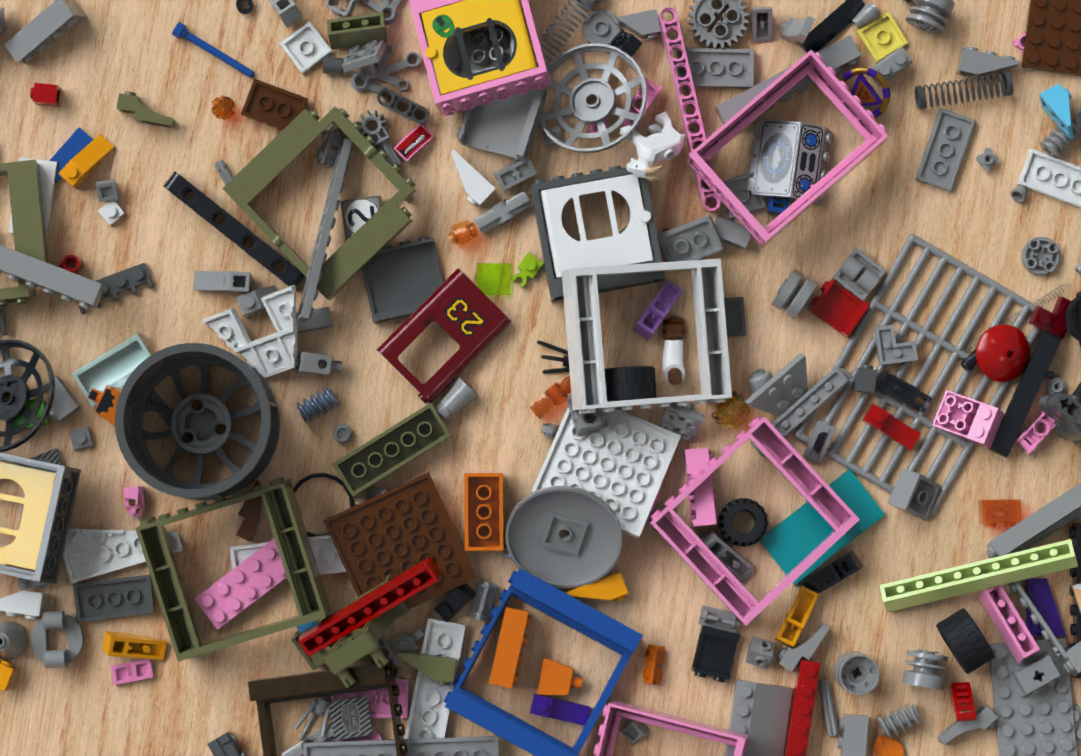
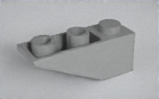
(976, 63)
(223, 281)

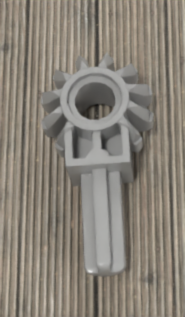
(379, 135)

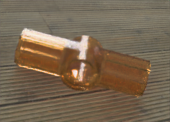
(552, 397)

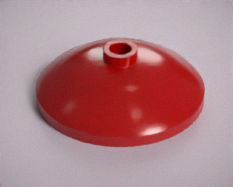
(993, 350)

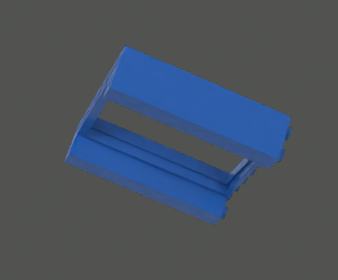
(570, 613)

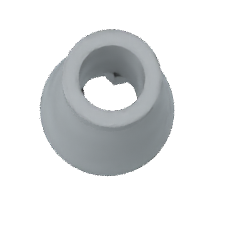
(866, 15)

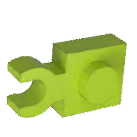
(529, 267)

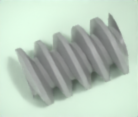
(1058, 139)
(898, 720)

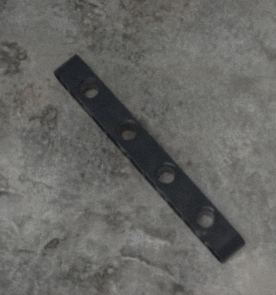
(234, 230)

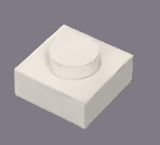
(111, 212)

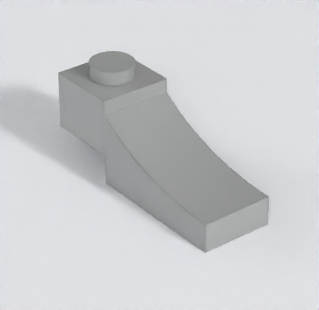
(796, 29)
(791, 656)
(984, 720)

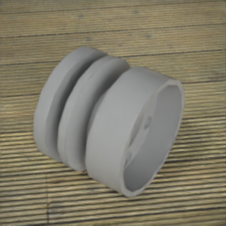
(929, 15)
(925, 669)
(858, 683)

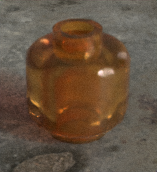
(463, 233)

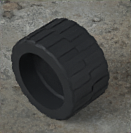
(630, 383)
(965, 641)

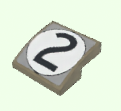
(358, 212)

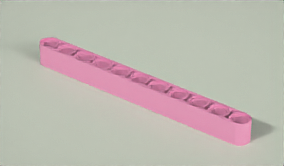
(683, 101)

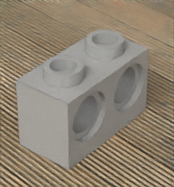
(579, 422)

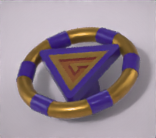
(865, 91)

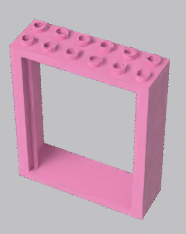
(617, 709)

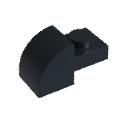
(454, 602)

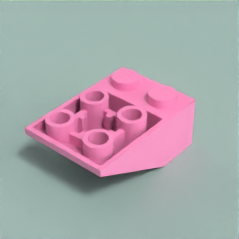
(968, 419)

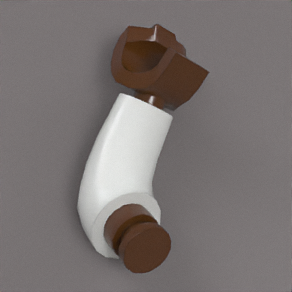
(673, 350)

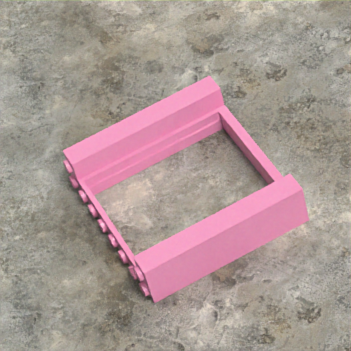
(702, 559)

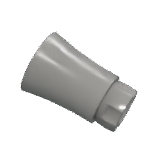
(456, 399)

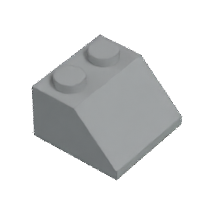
(914, 494)

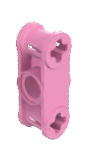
(651, 96)
(1030, 438)

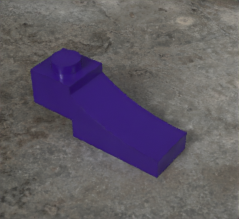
(559, 709)

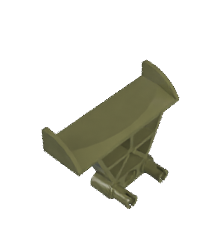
(356, 643)

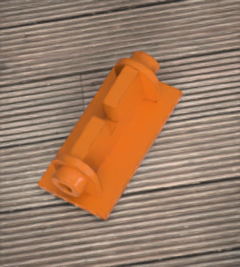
(653, 655)

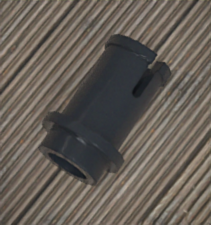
(969, 363)

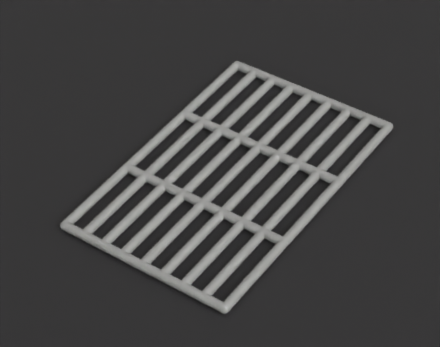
(940, 341)

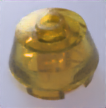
(732, 412)

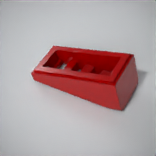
(962, 695)

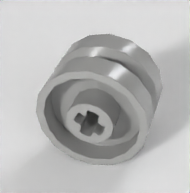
(793, 293)

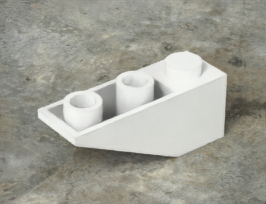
(24, 602)

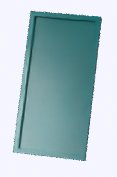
(806, 529)

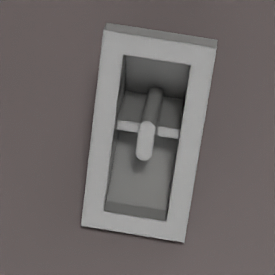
(761, 24)

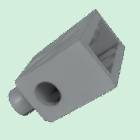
(309, 364)

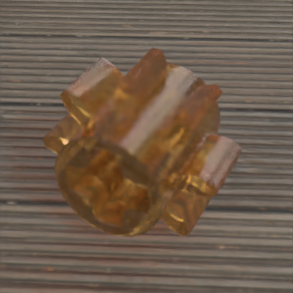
(223, 107)

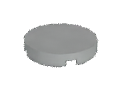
(600, 27)

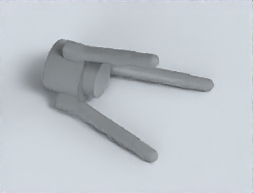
(318, 708)

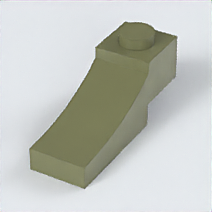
(131, 104)

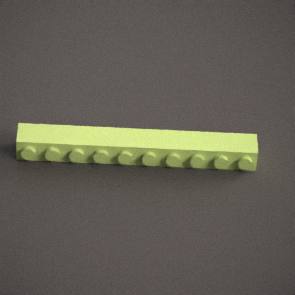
(979, 575)

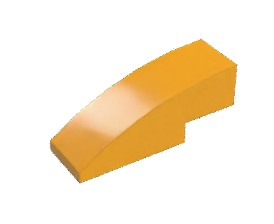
(796, 617)

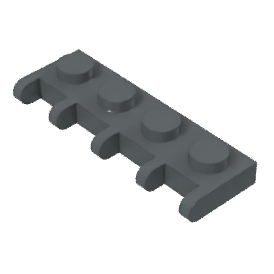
(122, 282)

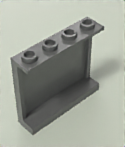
(401, 279)

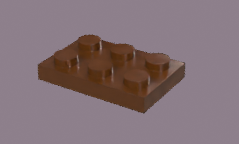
(272, 105)

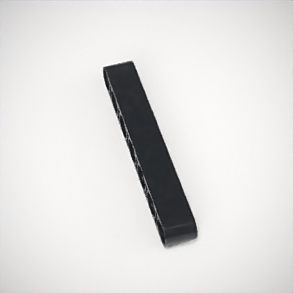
(1025, 393)

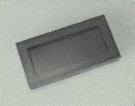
(735, 317)

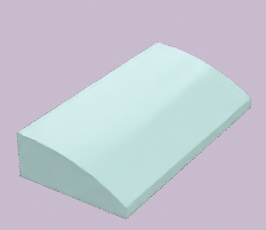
(112, 366)

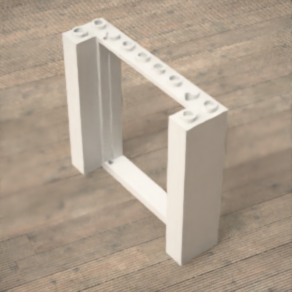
(585, 335)

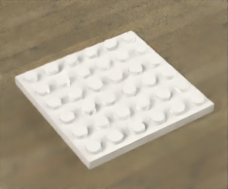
(617, 463)

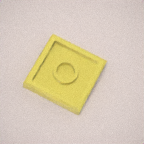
(882, 37)

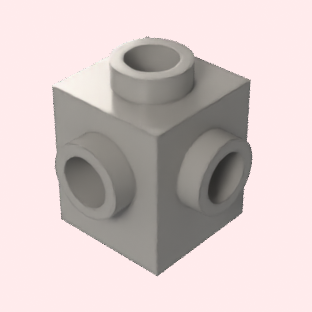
(761, 653)

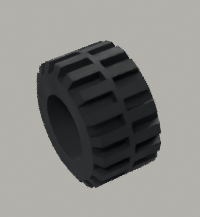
(755, 510)

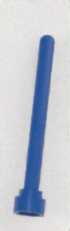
(181, 31)

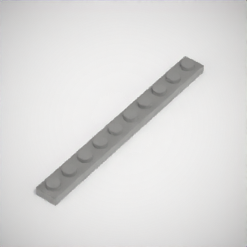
(323, 238)

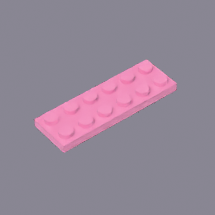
(243, 585)

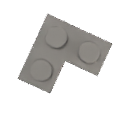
(889, 351)

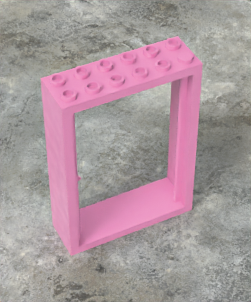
(837, 91)

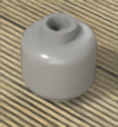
(758, 379)

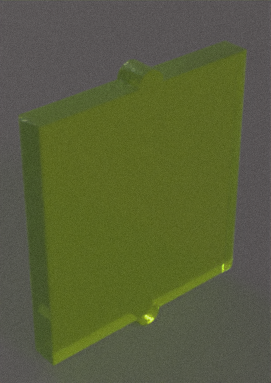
(493, 278)

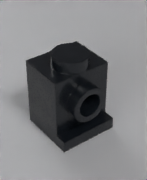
(626, 42)

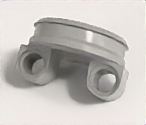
(39, 639)

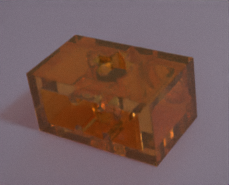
(1011, 510)

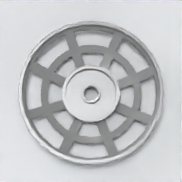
(593, 88)

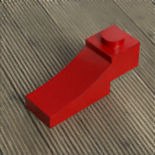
(891, 426)

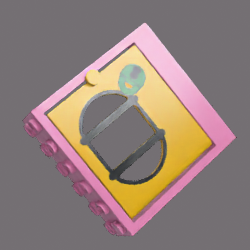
(452, 18)

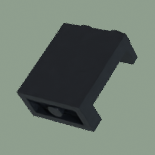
(715, 653)

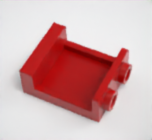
(838, 307)

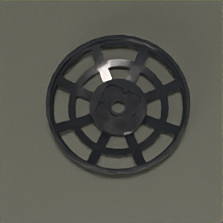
(21, 394)

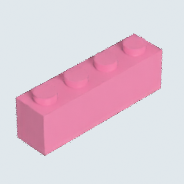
(1009, 623)

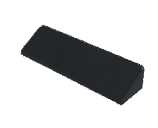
(832, 25)

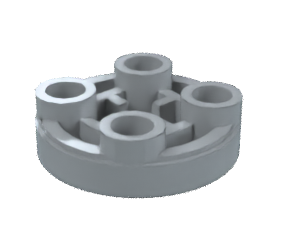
(1040, 256)

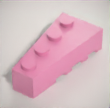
(701, 498)

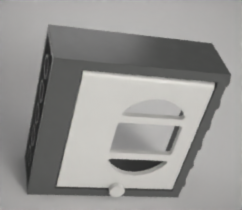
(620, 249)

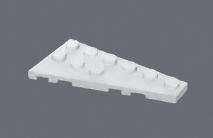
(104, 551)

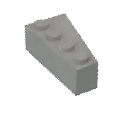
(44, 30)

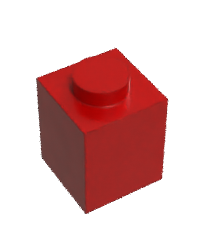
(45, 94)

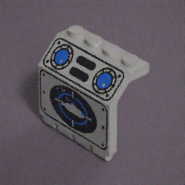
(787, 158)

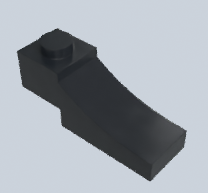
(833, 573)

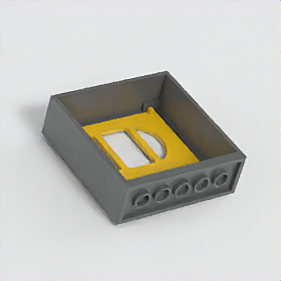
(44, 518)

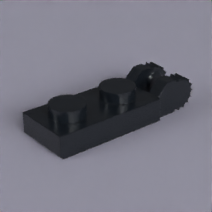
(902, 391)

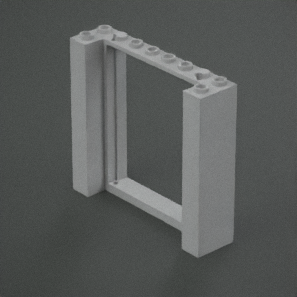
(1026, 535)

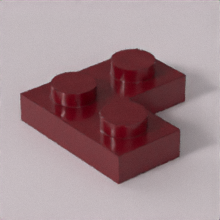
(1051, 321)

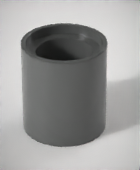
(332, 65)

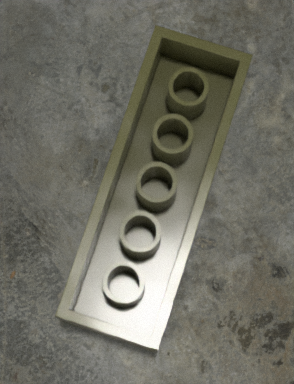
(392, 450)

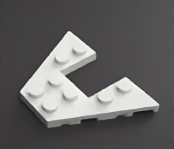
(270, 353)

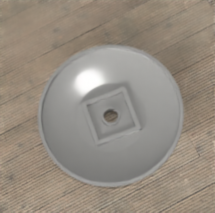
(561, 559)

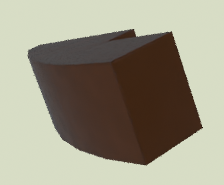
(251, 512)

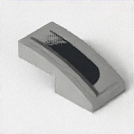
(819, 441)

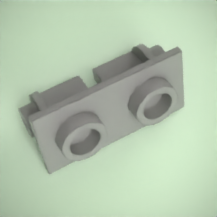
(325, 153)
(483, 600)
(718, 619)

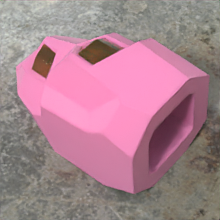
(135, 500)

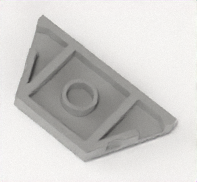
(782, 388)

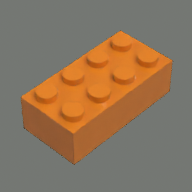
(483, 511)
(509, 646)

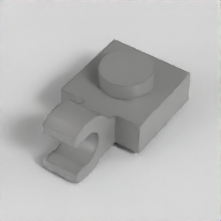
(406, 642)

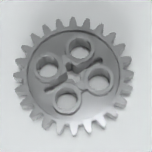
(731, 28)

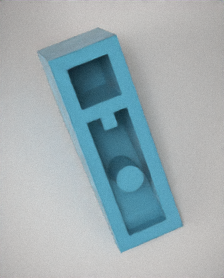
(1058, 106)

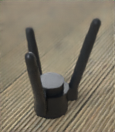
(565, 359)

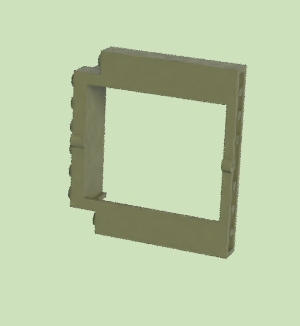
(27, 222)
(367, 240)

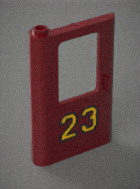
(464, 315)

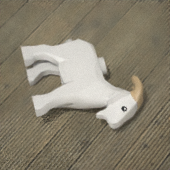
(661, 145)

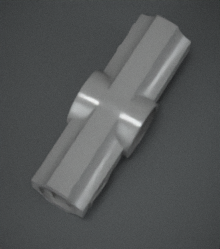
(503, 212)
(297, 750)

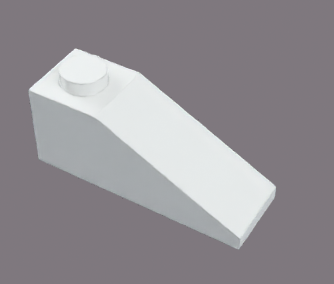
(474, 184)

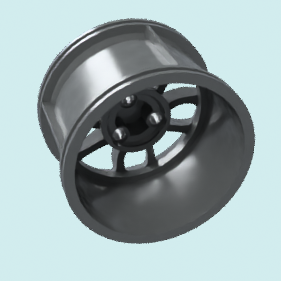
(202, 423)

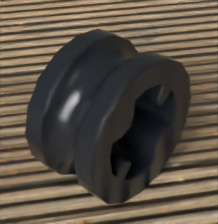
(250, 4)

